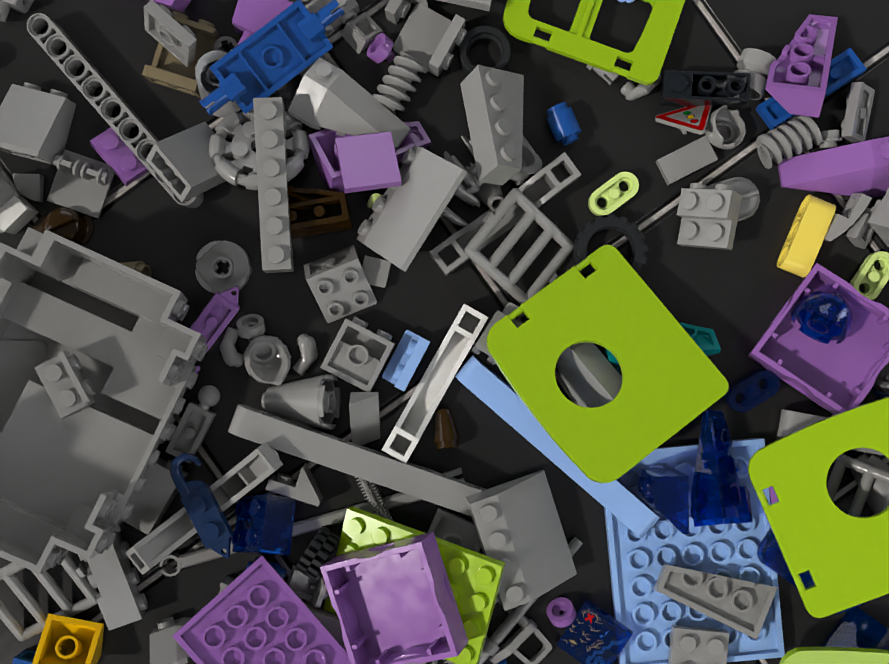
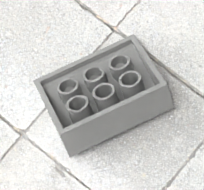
(410, 211)
(523, 529)

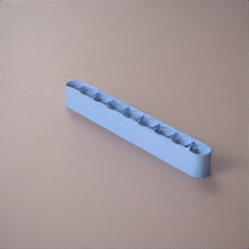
(506, 403)

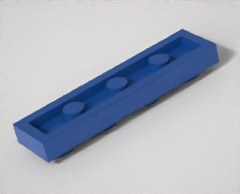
(842, 71)

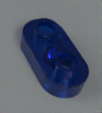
(751, 391)

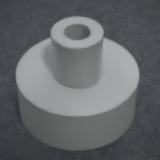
(250, 326)

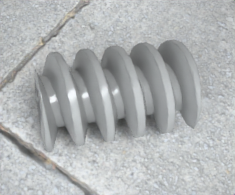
(399, 82)
(786, 139)

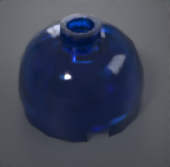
(824, 316)

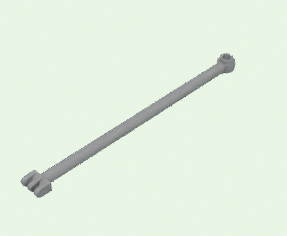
(299, 527)

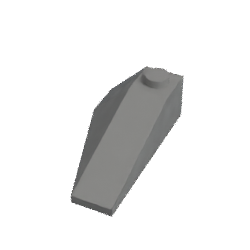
(338, 103)
(163, 646)

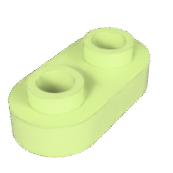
(612, 194)
(872, 279)

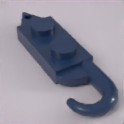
(202, 508)

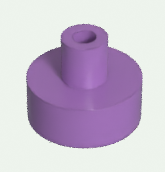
(381, 49)
(561, 612)

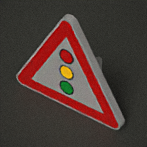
(687, 119)

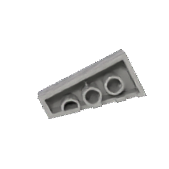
(117, 584)

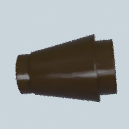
(445, 430)

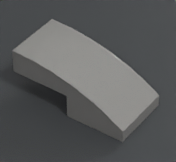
(852, 211)

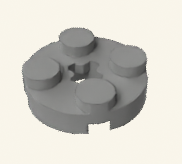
(222, 251)

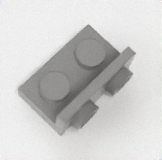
(65, 383)

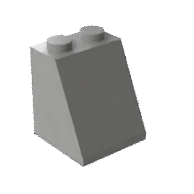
(35, 122)

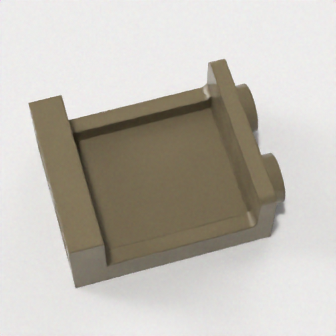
(171, 72)

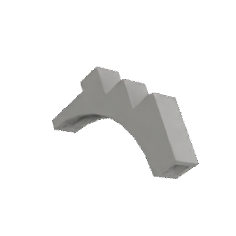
(226, 490)

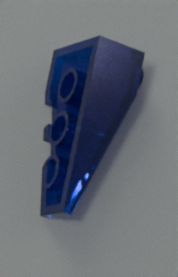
(716, 489)

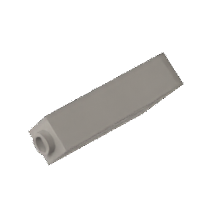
(588, 375)

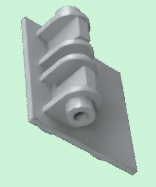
(80, 183)

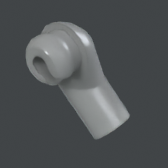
(632, 92)
(229, 350)
(308, 353)

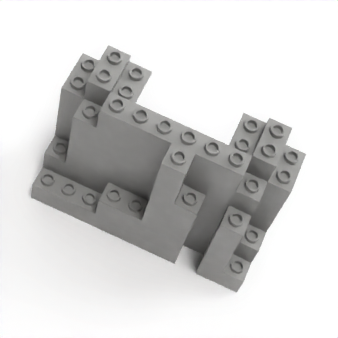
(77, 474)

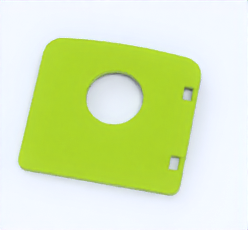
(662, 367)
(840, 550)

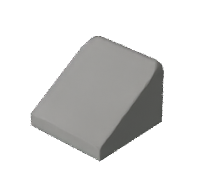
(360, 32)

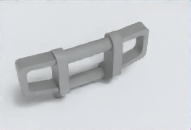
(527, 627)

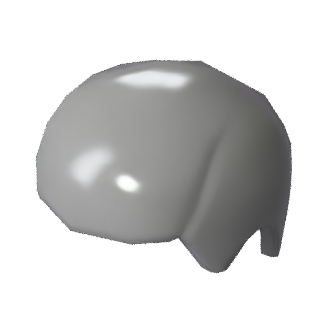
(725, 128)

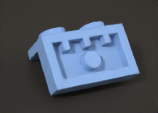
(405, 359)

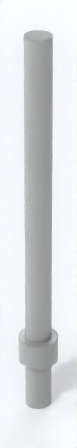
(491, 644)

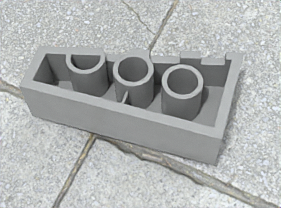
(495, 122)

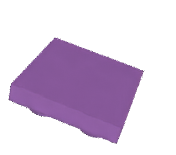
(368, 162)

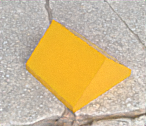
(69, 641)

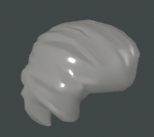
(267, 360)

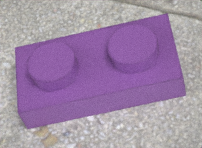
(118, 156)

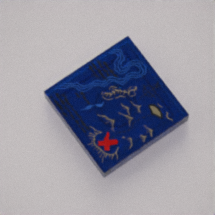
(594, 636)

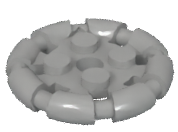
(243, 144)

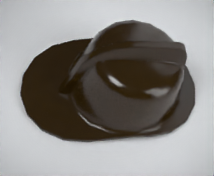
(67, 224)

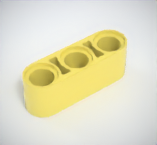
(806, 236)

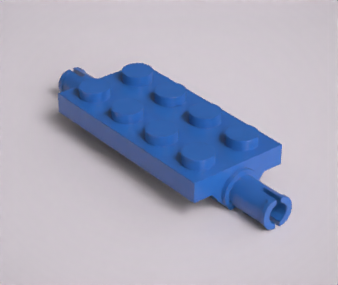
(271, 56)

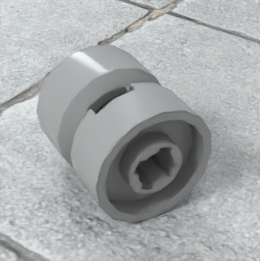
(758, 64)

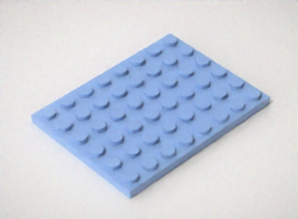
(714, 549)

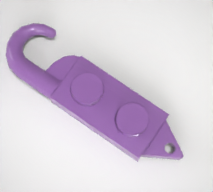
(217, 316)

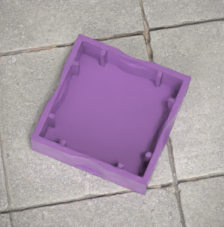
(827, 373)
(395, 603)

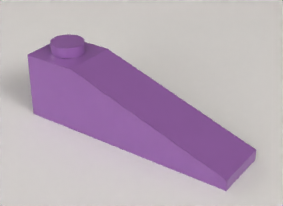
(840, 170)

